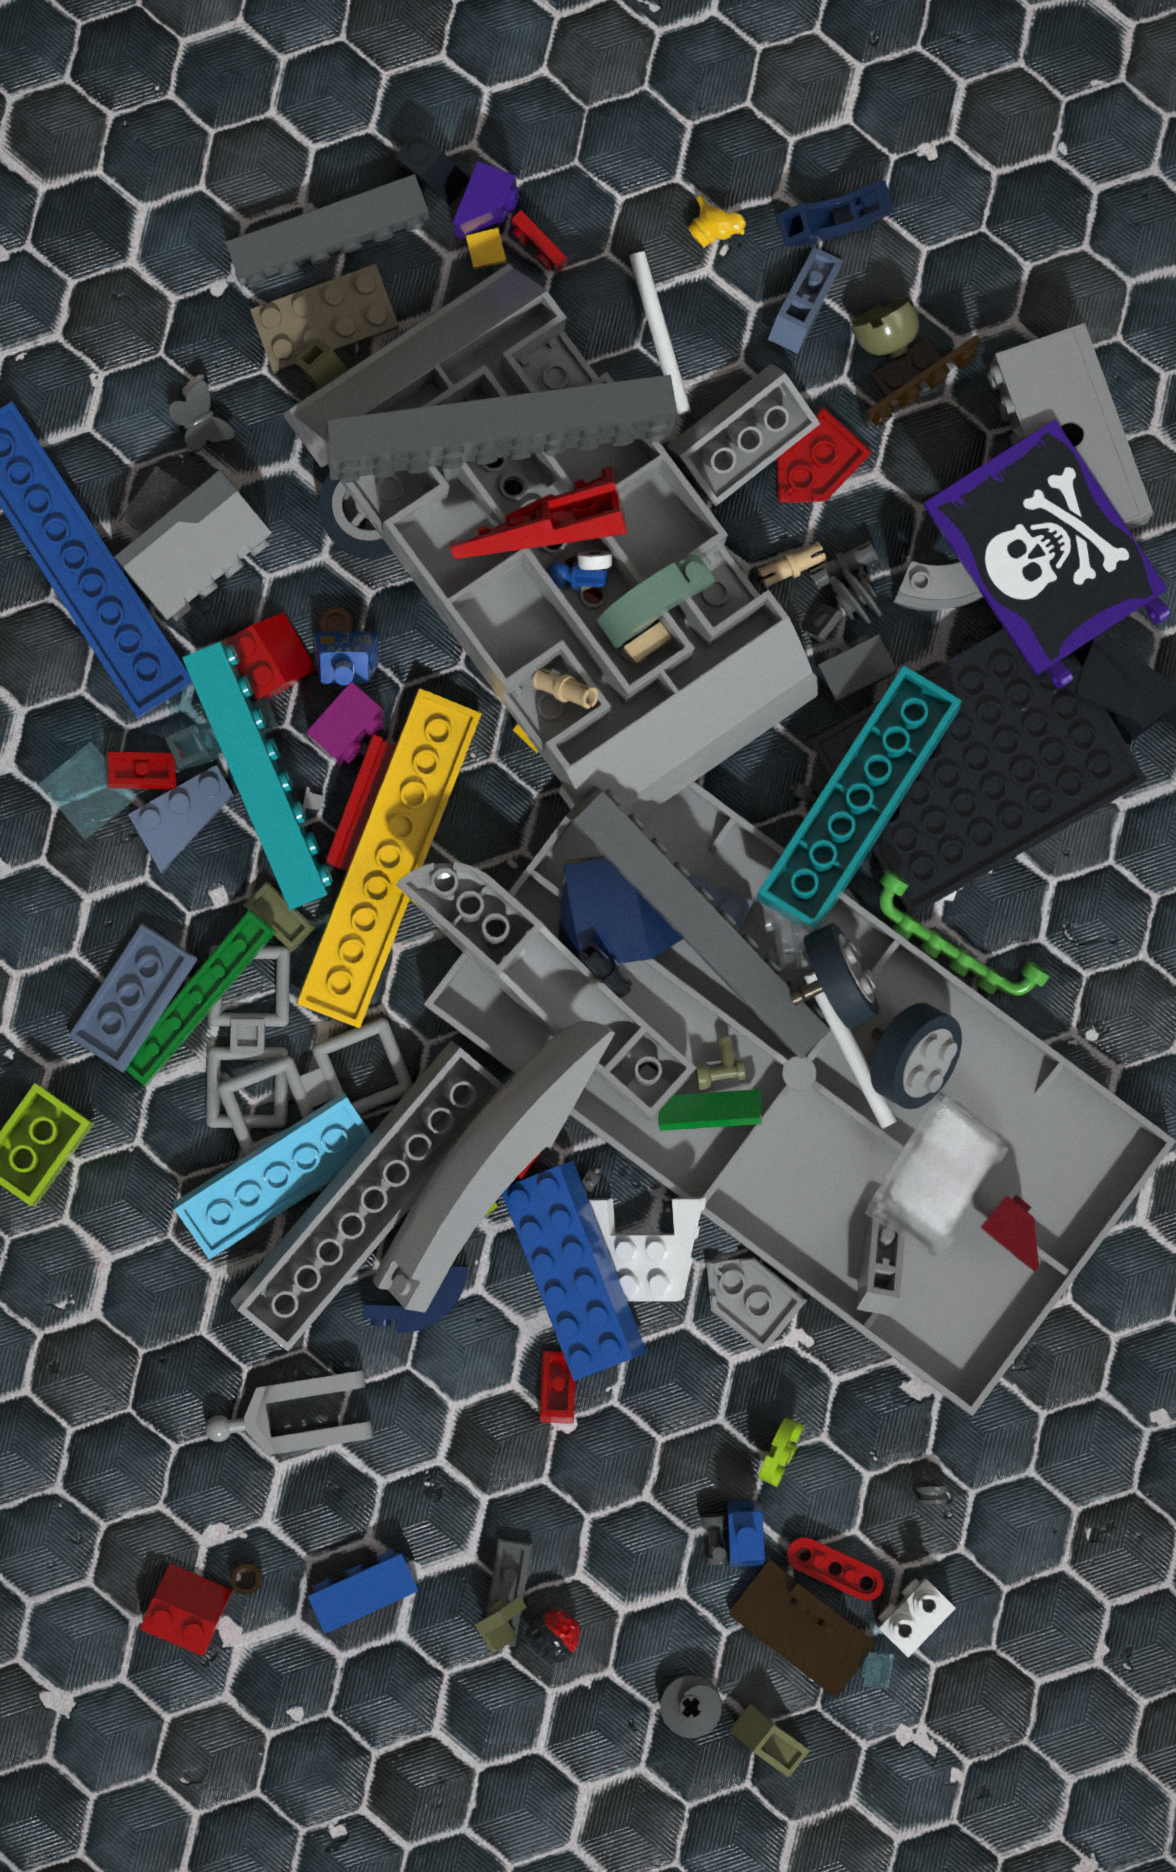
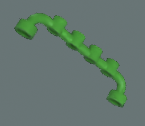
(961, 961)

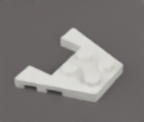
(652, 1263)

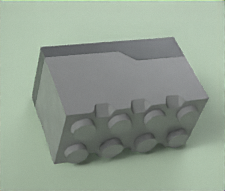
(194, 546)

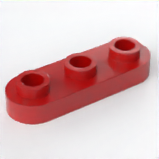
(851, 1569)

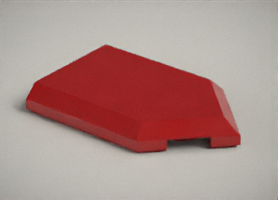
(819, 462)

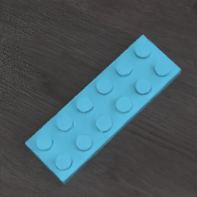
(273, 1176)

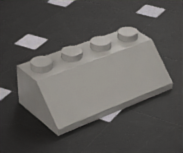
(743, 434)

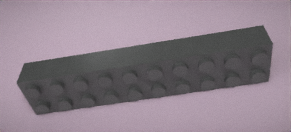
(500, 428)

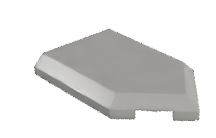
(751, 1299)

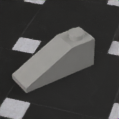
(880, 1270)

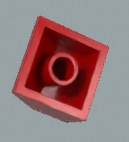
(271, 656)
(186, 1609)

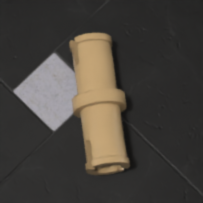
(791, 564)
(565, 688)

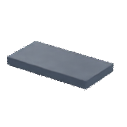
(132, 997)

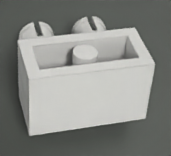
(914, 1616)

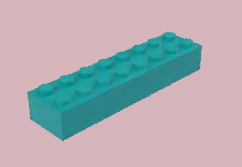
(257, 774)
(859, 800)

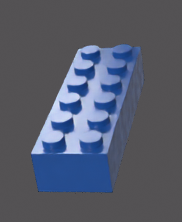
(573, 1270)

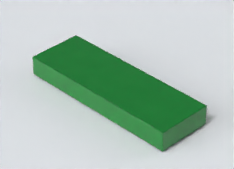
(711, 1110)

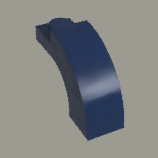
(835, 217)
(410, 1320)

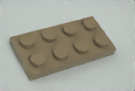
(335, 312)

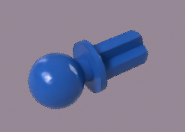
(563, 575)

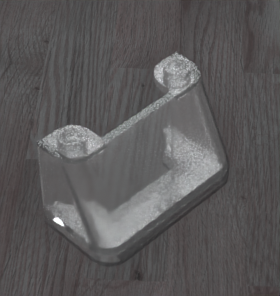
(937, 1174)

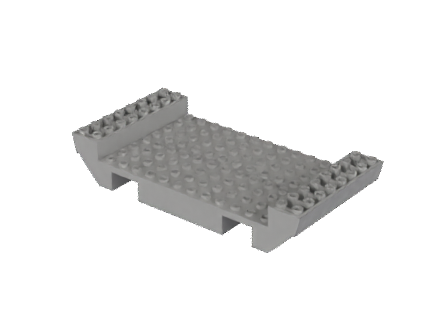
(655, 725)

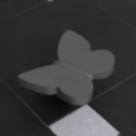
(199, 419)

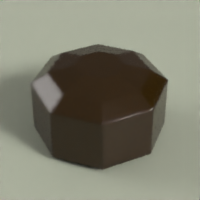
(246, 1578)

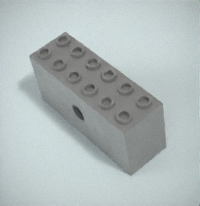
(1065, 382)

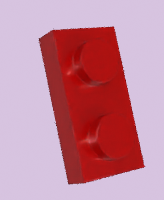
(528, 233)
(140, 770)

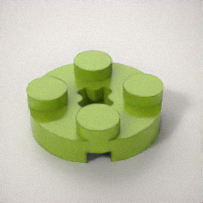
(781, 1451)

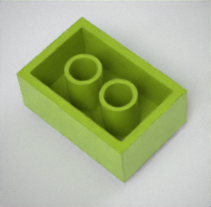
(39, 1143)

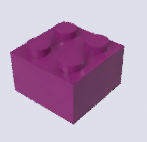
(347, 725)

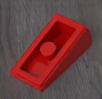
(557, 1389)

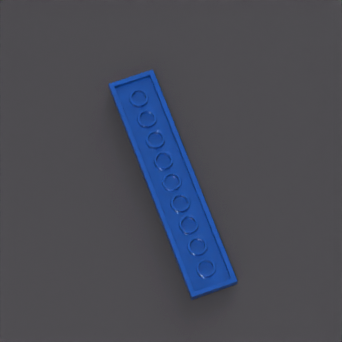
(84, 571)

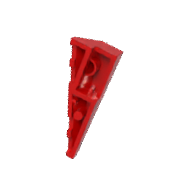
(581, 514)

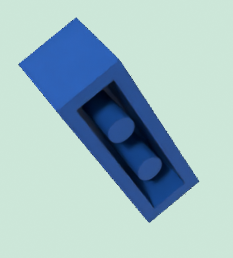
(362, 1590)

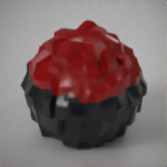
(554, 1635)

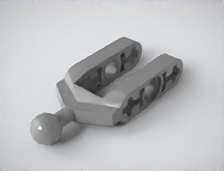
(257, 1420)

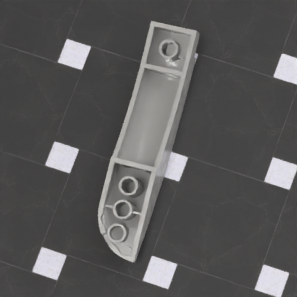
(546, 978)
(487, 1159)

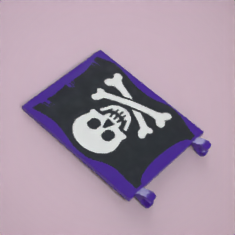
(1046, 549)

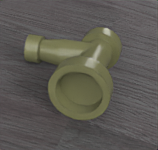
(729, 1069)

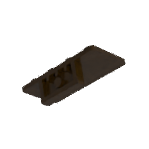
(912, 372)
(802, 1628)

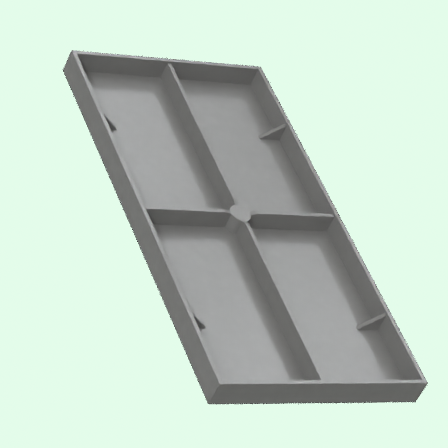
(812, 1166)

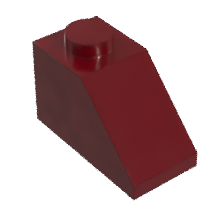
(1014, 1229)

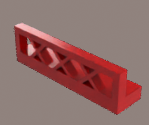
(360, 802)

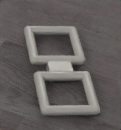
(248, 1043)
(317, 1085)

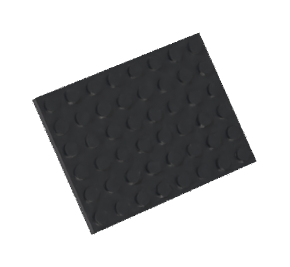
(1002, 776)

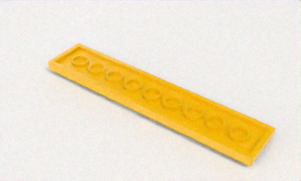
(389, 848)

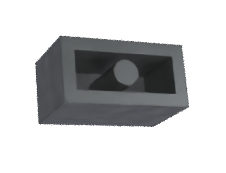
(855, 668)

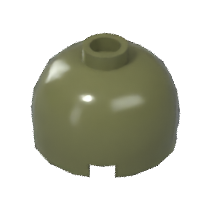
(887, 328)

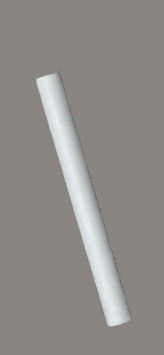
(659, 329)
(854, 1058)

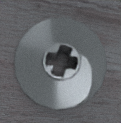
(855, 595)
(690, 1724)

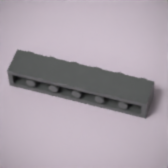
(327, 231)

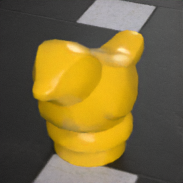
(715, 224)

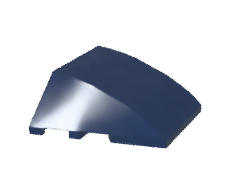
(609, 911)

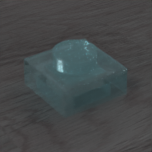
(877, 1669)

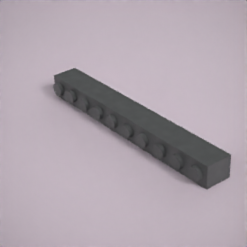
(696, 920)

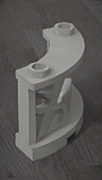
(936, 587)

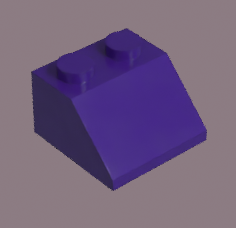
(486, 200)

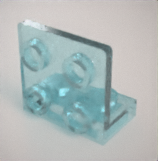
(82, 791)

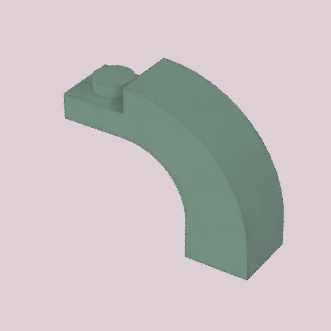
(652, 598)

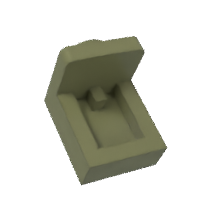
(495, 1626)

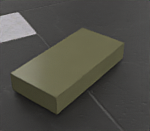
(290, 924)

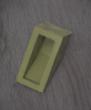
(769, 1740)

